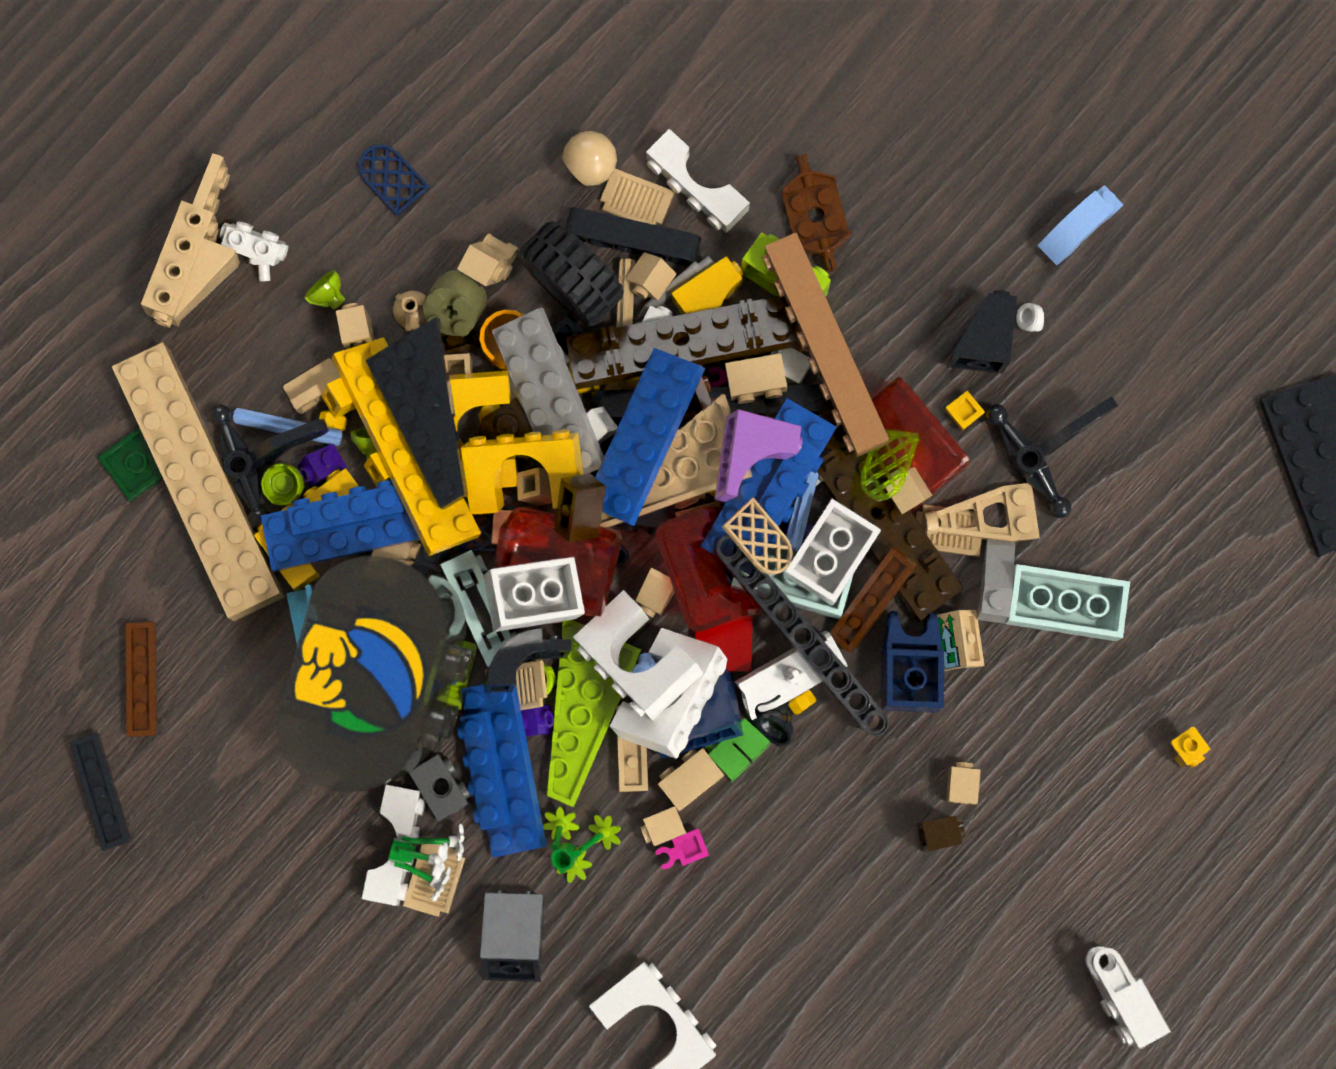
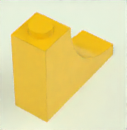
(709, 289)

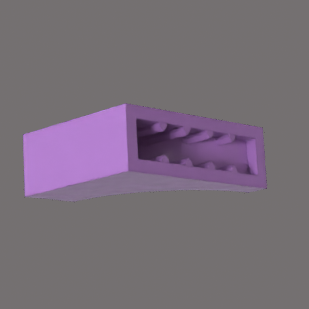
(751, 439)

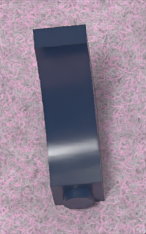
(718, 718)

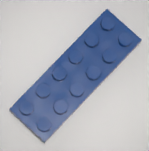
(646, 433)

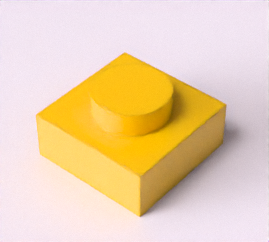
(964, 410)

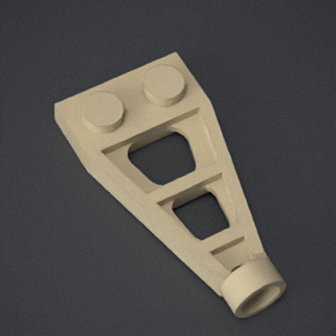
(1019, 512)

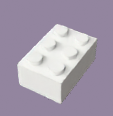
(832, 552)
(533, 594)

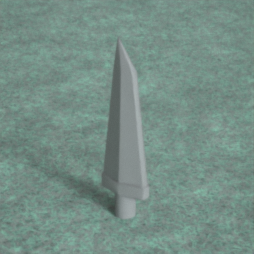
(690, 273)

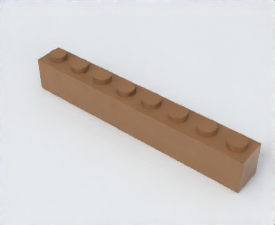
(825, 344)

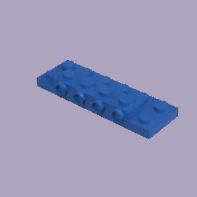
(775, 482)
(337, 526)
(500, 771)

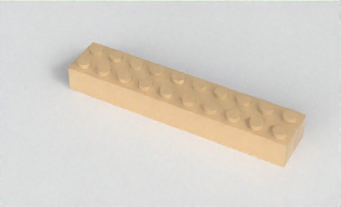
(198, 482)

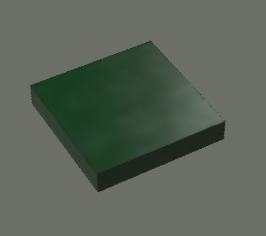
(131, 465)

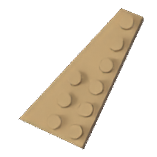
(690, 463)

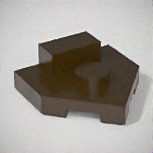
(506, 420)

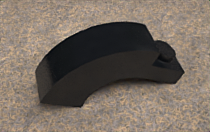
(518, 650)

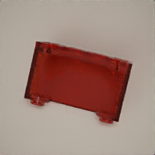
(936, 453)
(530, 538)
(699, 575)

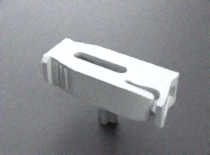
(781, 679)

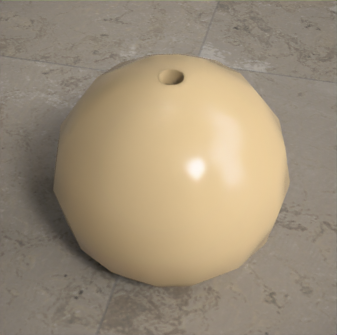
(590, 157)

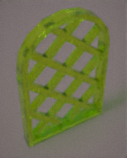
(913, 437)

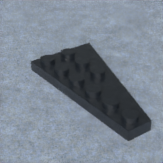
(421, 400)
(1305, 437)

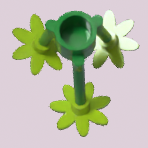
(568, 857)

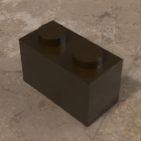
(579, 507)
(941, 833)

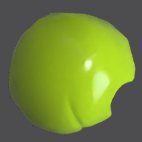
(282, 484)

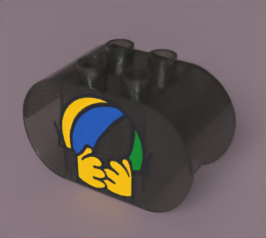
(373, 673)

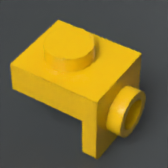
(1190, 748)

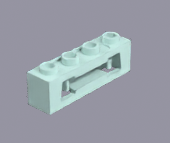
(462, 567)

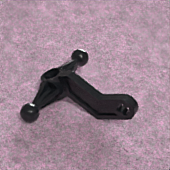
(1019, 445)
(235, 450)

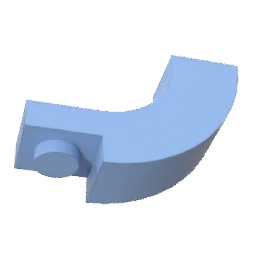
(1080, 224)

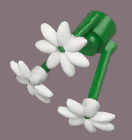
(404, 852)

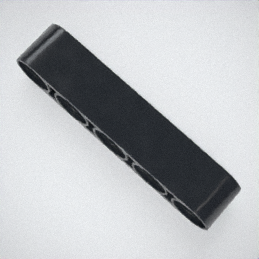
(633, 236)

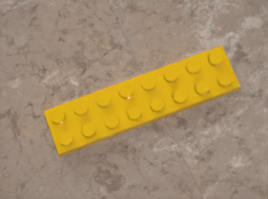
(436, 527)

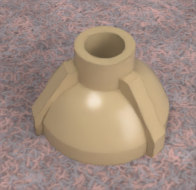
(407, 318)

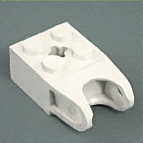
(1125, 999)

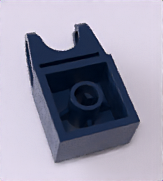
(914, 657)

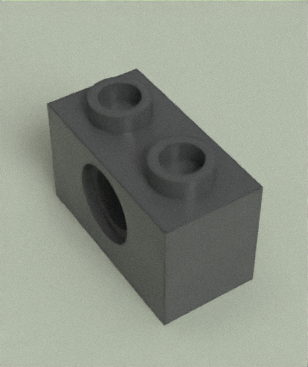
(425, 778)

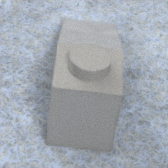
(996, 582)

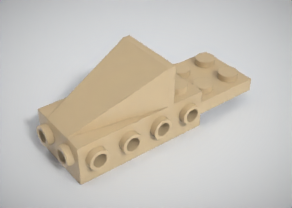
(191, 258)

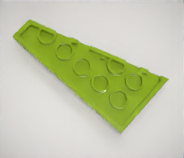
(582, 716)

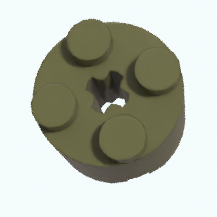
(456, 302)

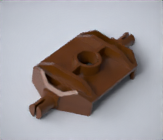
(816, 191)

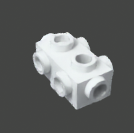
(261, 248)

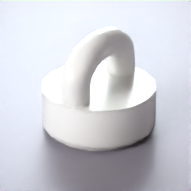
(1030, 317)

